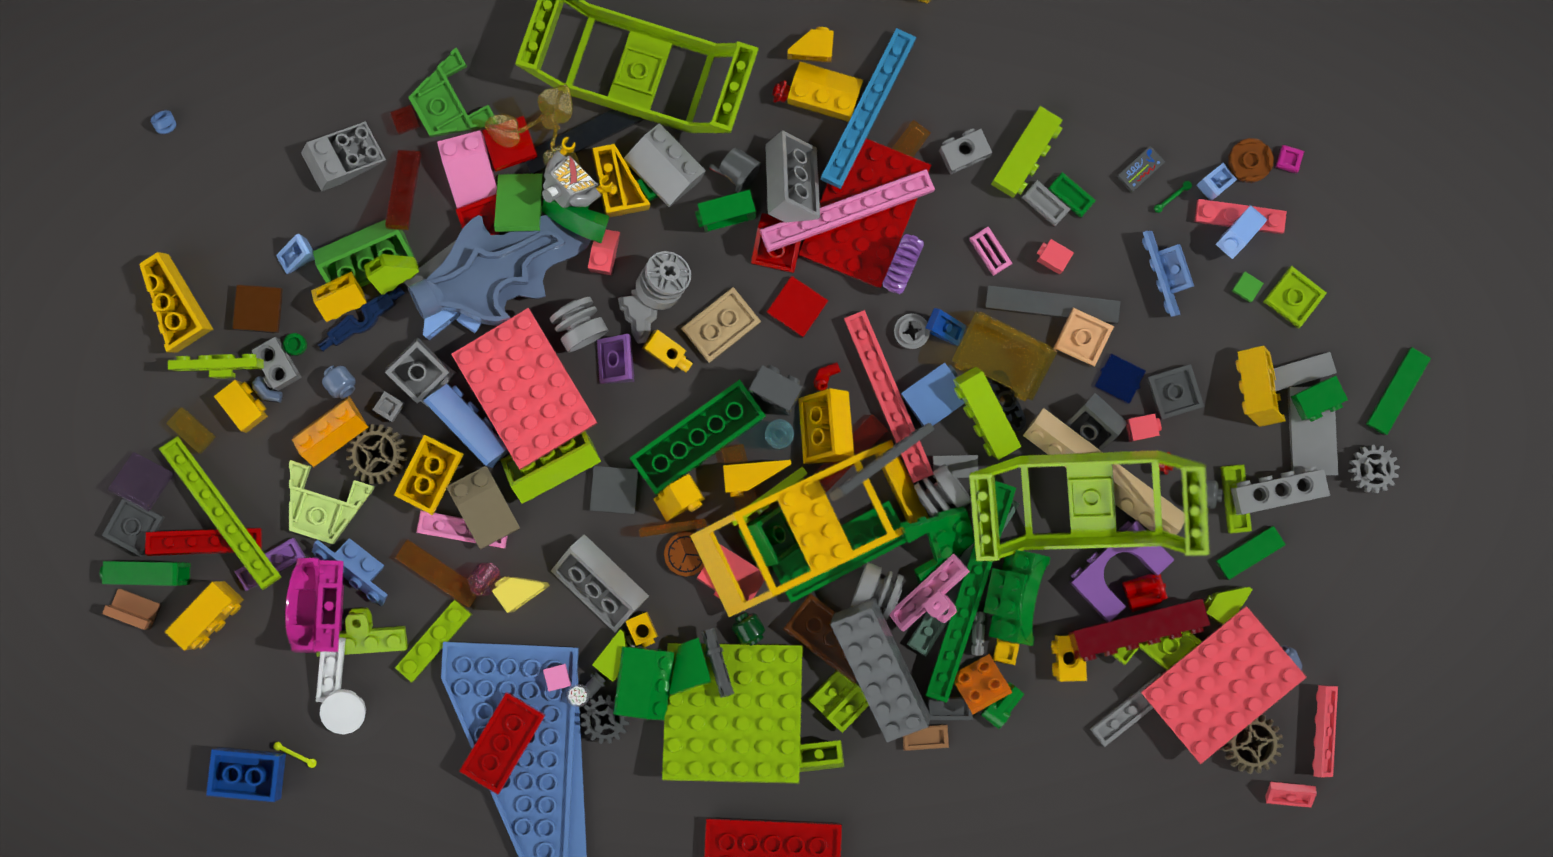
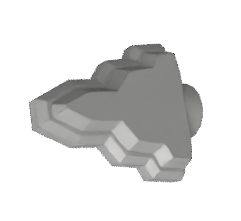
(638, 315)

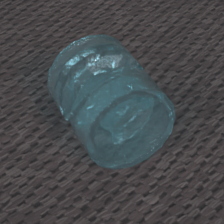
(779, 434)

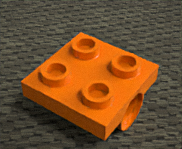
(981, 684)

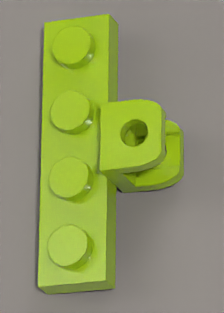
(219, 366)
(365, 639)

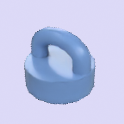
(162, 120)

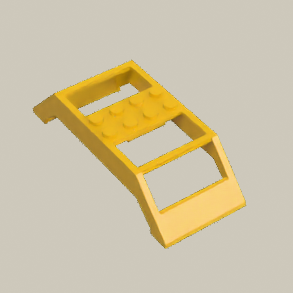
(813, 527)

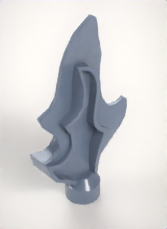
(491, 269)

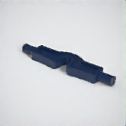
(350, 324)

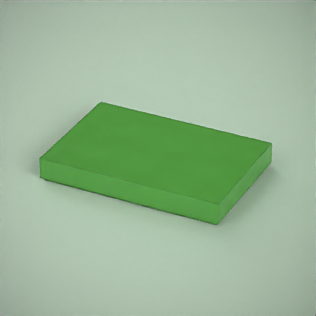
(518, 202)

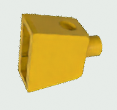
(659, 344)

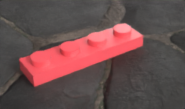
(1227, 213)
(1325, 731)

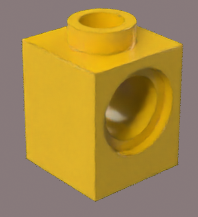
(645, 620)

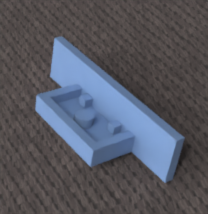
(1170, 269)
(358, 569)

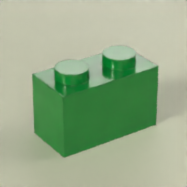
(1319, 398)

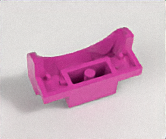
(315, 605)

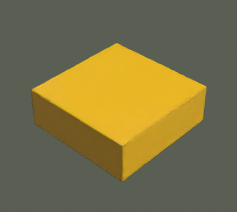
(1005, 651)

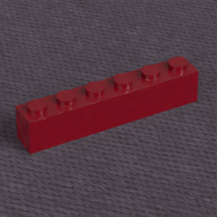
(1138, 629)

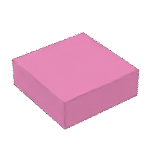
(557, 677)

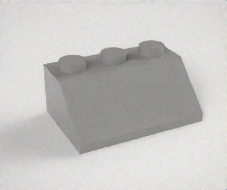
(664, 165)

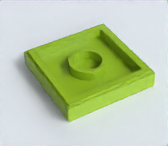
(1295, 297)

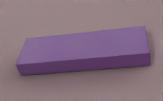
(280, 557)

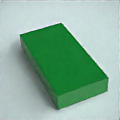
(1071, 194)

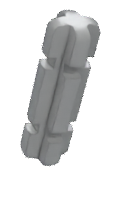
(978, 633)

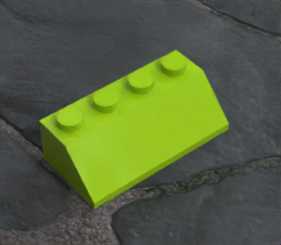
(552, 468)

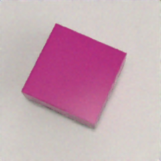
(1289, 159)

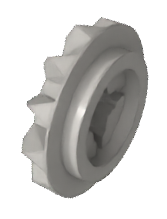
(917, 322)

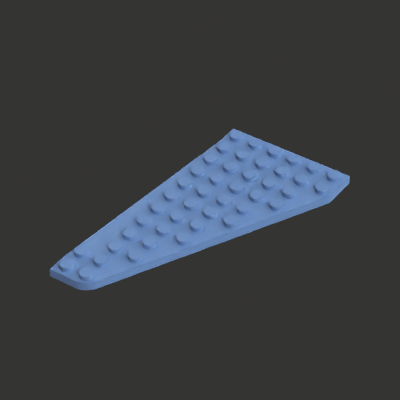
(546, 790)

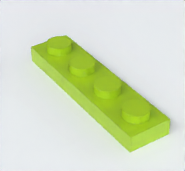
(794, 478)
(432, 641)

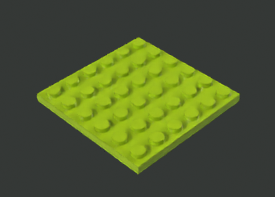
(741, 735)

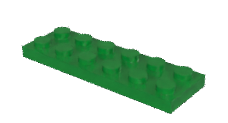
(858, 533)

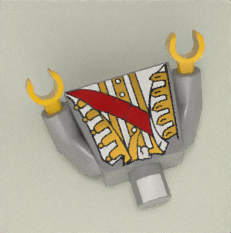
(569, 182)

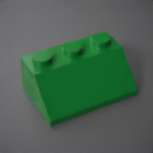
(643, 683)

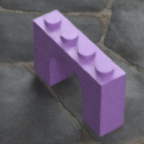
(1090, 580)

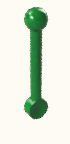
(1185, 186)

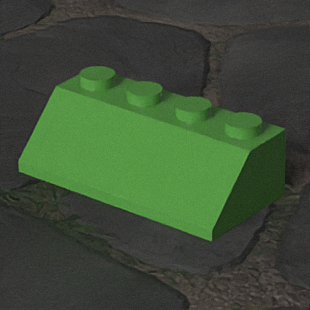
(359, 249)

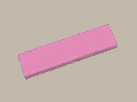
(449, 527)

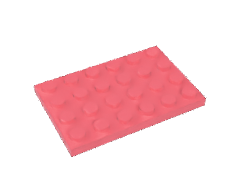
(524, 388)
(1223, 684)

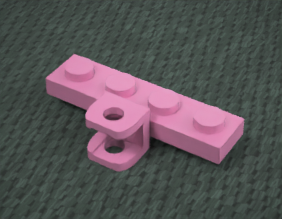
(931, 595)

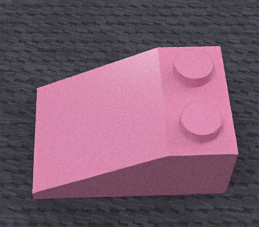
(468, 168)

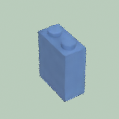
(933, 396)

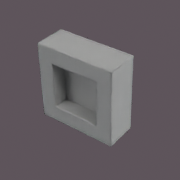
(388, 406)

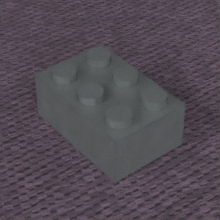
(776, 389)

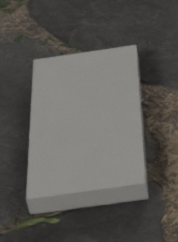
(1313, 441)

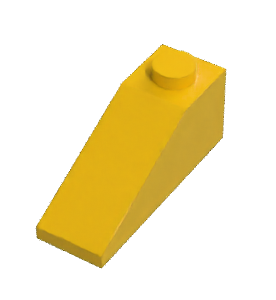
(744, 477)

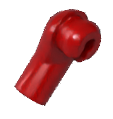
(823, 375)

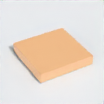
(1083, 337)

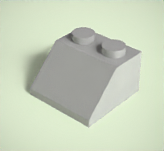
(417, 370)

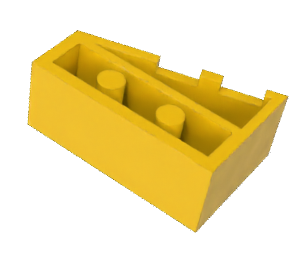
(626, 193)
(1259, 386)
(679, 497)

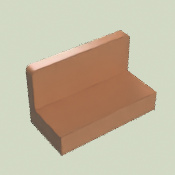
(132, 609)

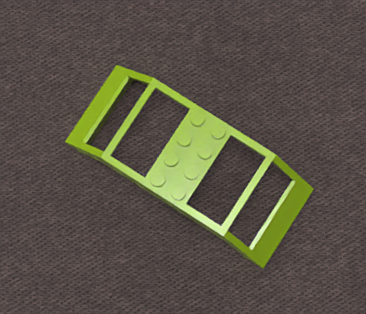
(640, 65)
(1090, 505)

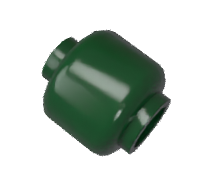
(748, 628)

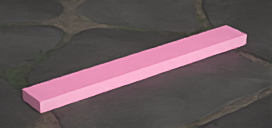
(849, 210)

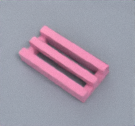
(973, 240)

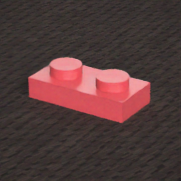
(1290, 794)

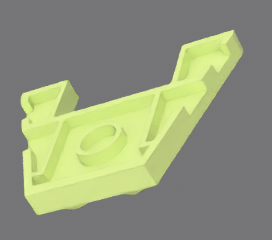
(319, 514)

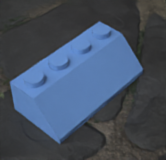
(467, 424)

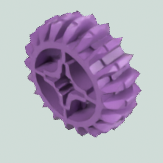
(903, 264)

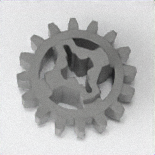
(1381, 473)

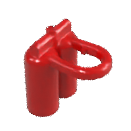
(1144, 591)

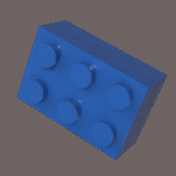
(246, 774)

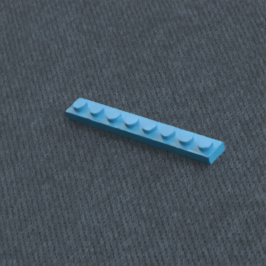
(868, 108)

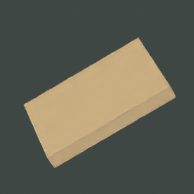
(721, 325)

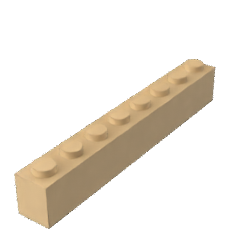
(1129, 492)

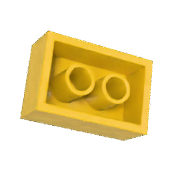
(205, 616)

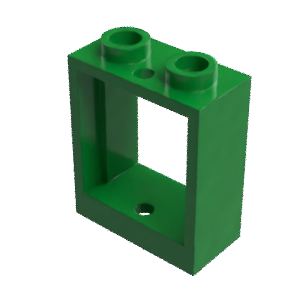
(726, 211)

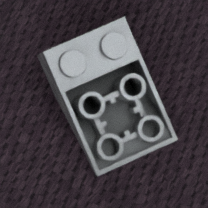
(342, 155)

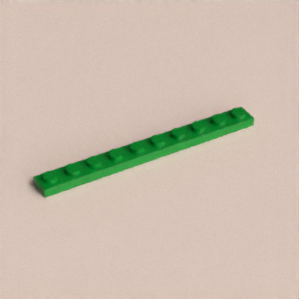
(966, 605)

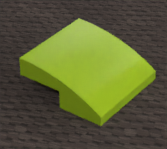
(839, 701)

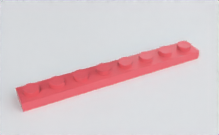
(887, 393)

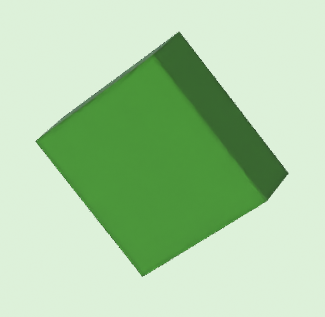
(1247, 287)

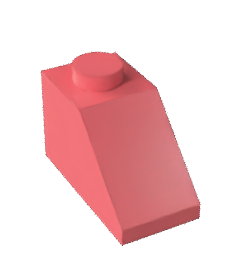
(603, 254)

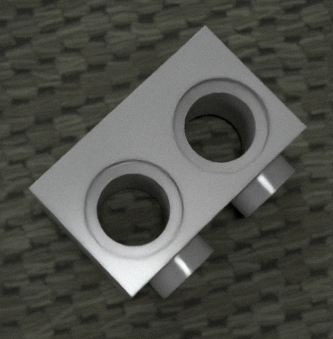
(280, 360)

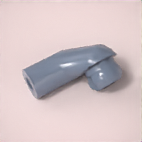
(263, 392)

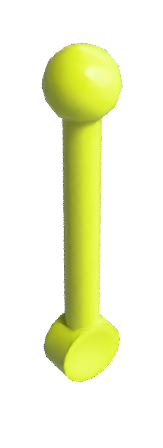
(310, 762)

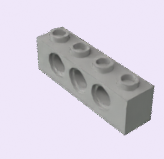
(1315, 488)

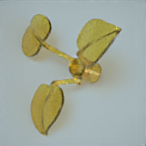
(557, 108)

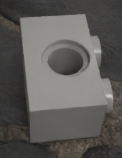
(956, 160)

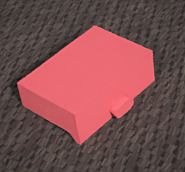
(747, 575)

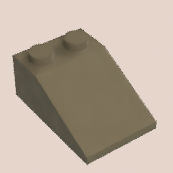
(483, 507)

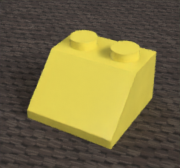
(517, 591)

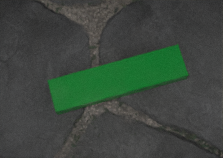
(1398, 391)

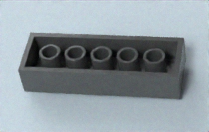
(880, 670)

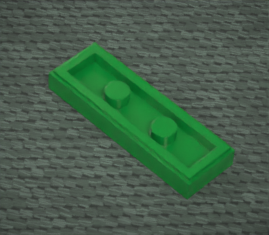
(1250, 552)

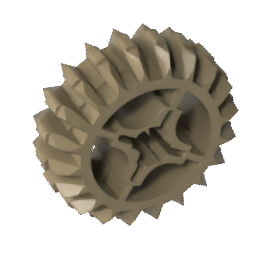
(372, 463)
(1270, 740)

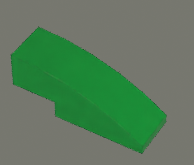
(578, 220)

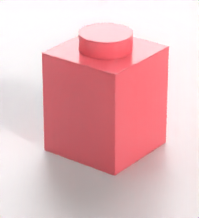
(1054, 256)
(1143, 427)

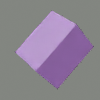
(615, 359)

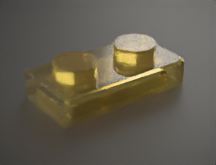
(191, 430)

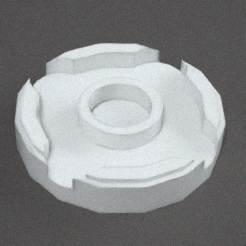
(342, 711)

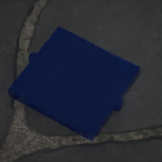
(1120, 378)

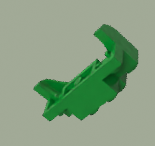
(1014, 595)

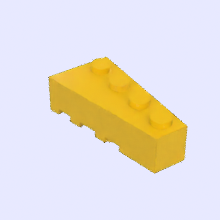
(175, 306)

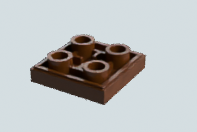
(257, 308)

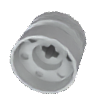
(663, 280)
(577, 321)
(943, 492)
(883, 590)

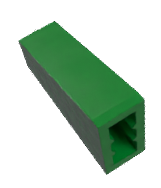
(145, 573)

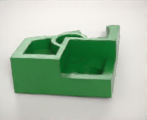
(689, 668)

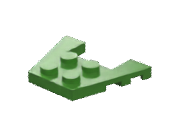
(439, 105)

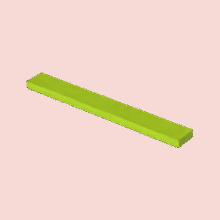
(220, 513)

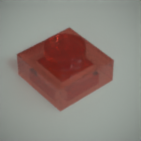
(405, 119)

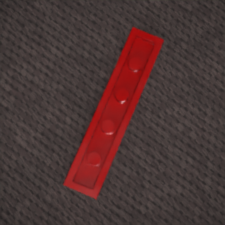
(192, 542)

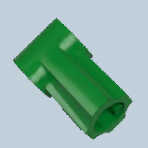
(1000, 710)

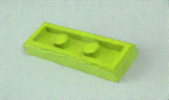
(1230, 477)

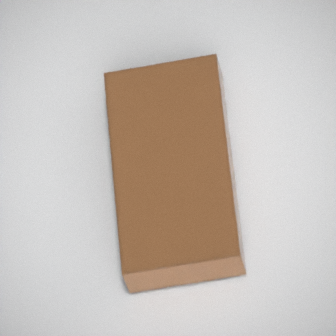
(929, 738)

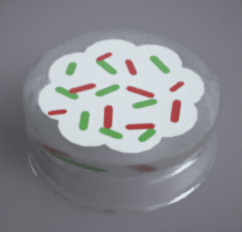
(578, 695)

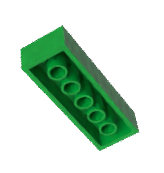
(698, 437)

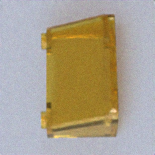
(1004, 355)

